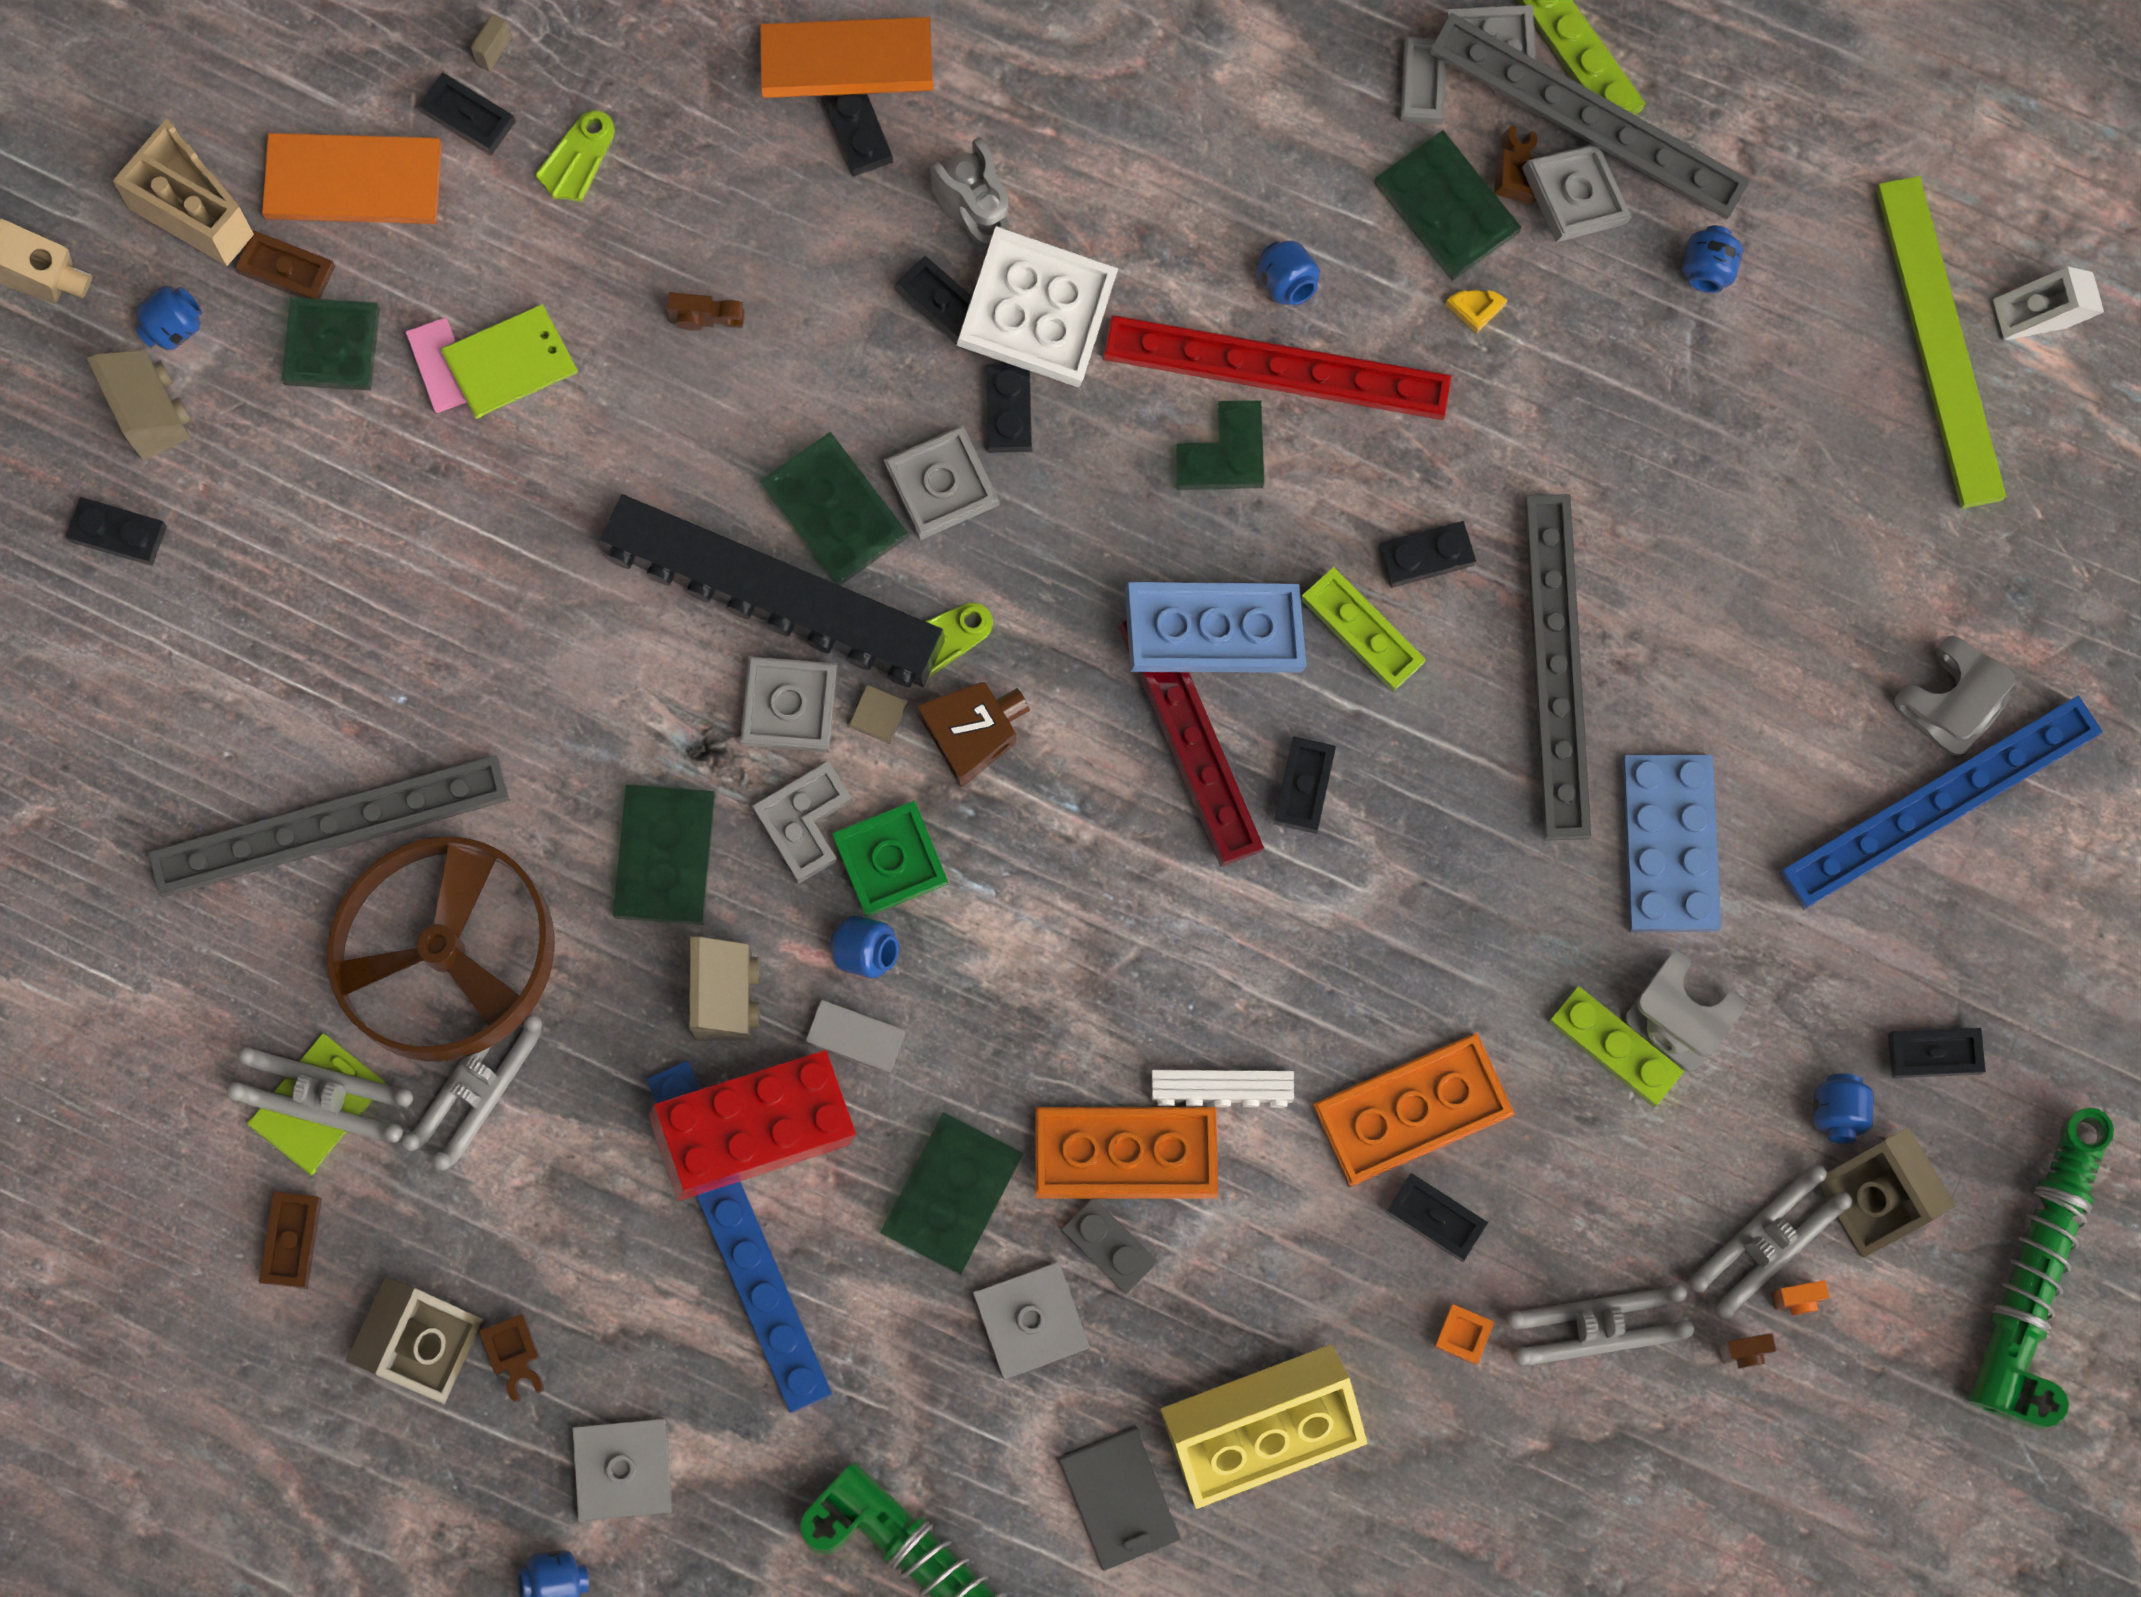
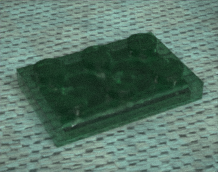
(1447, 205)
(834, 509)
(664, 855)
(951, 1194)

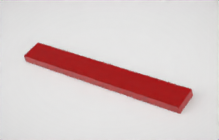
(1277, 367)

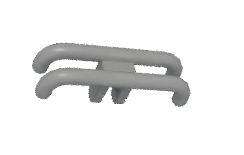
(478, 1088)
(319, 1095)
(1769, 1241)
(1600, 1325)

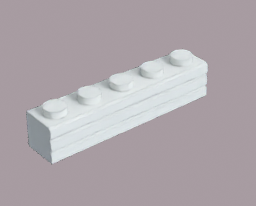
(1222, 1087)

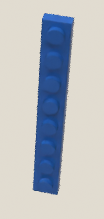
(1940, 802)
(755, 1273)

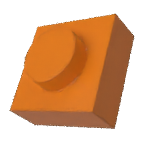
(1801, 1298)
(1464, 1334)

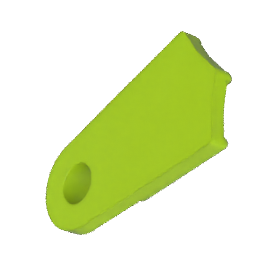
(577, 158)
(958, 636)

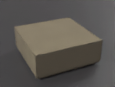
(491, 42)
(878, 714)

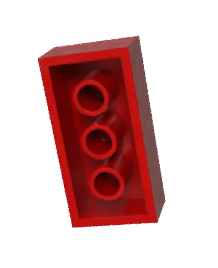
(751, 1125)

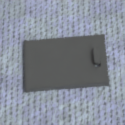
(1119, 1498)

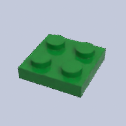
(890, 859)

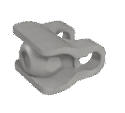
(970, 191)
(1968, 710)
(1676, 1023)

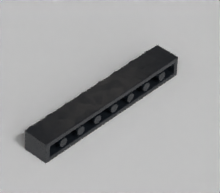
(772, 591)

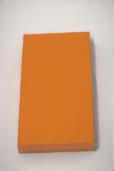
(846, 57)
(352, 178)
(1413, 1109)
(1126, 1153)

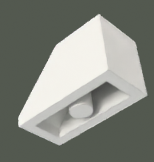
(2049, 304)

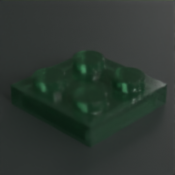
(330, 344)

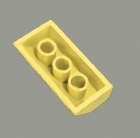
(1264, 1426)

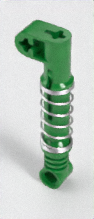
(2035, 1279)
(901, 1537)

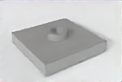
(1576, 192)
(941, 482)
(789, 704)
(1031, 1320)
(622, 1470)

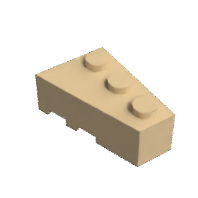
(182, 196)

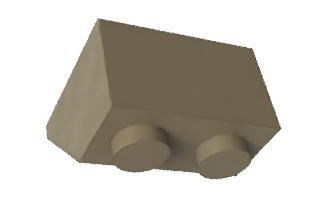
(141, 401)
(722, 990)
(1890, 1192)
(414, 1340)

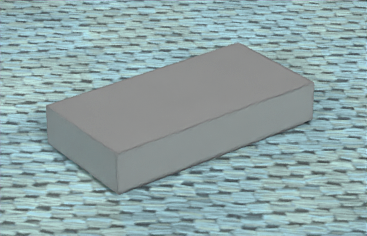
(1422, 83)
(855, 1037)

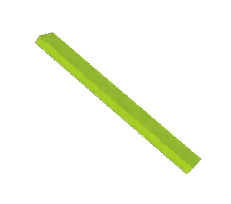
(1940, 342)

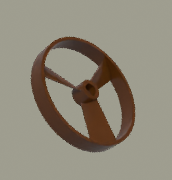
(440, 945)

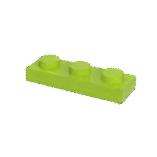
(1363, 629)
(1616, 1047)

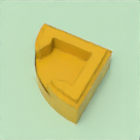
(1475, 307)

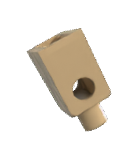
(25, 258)

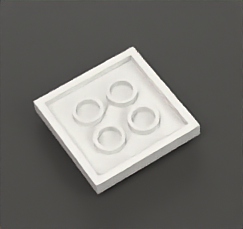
(1037, 307)

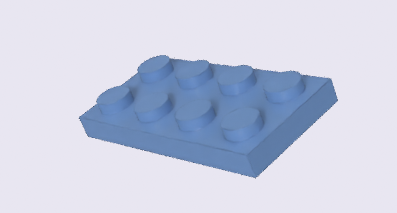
(1214, 627)
(1671, 843)

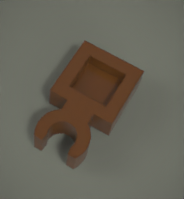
(1509, 176)
(695, 311)
(510, 1350)
(1748, 1351)

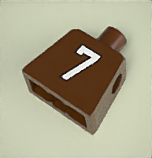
(972, 727)

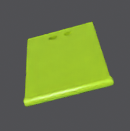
(509, 361)
(303, 1140)

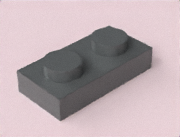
(1109, 1246)

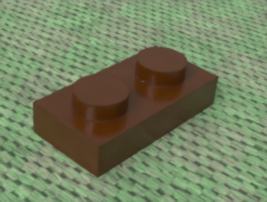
(285, 266)
(290, 1240)

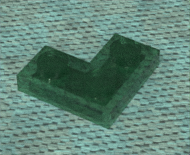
(1231, 462)

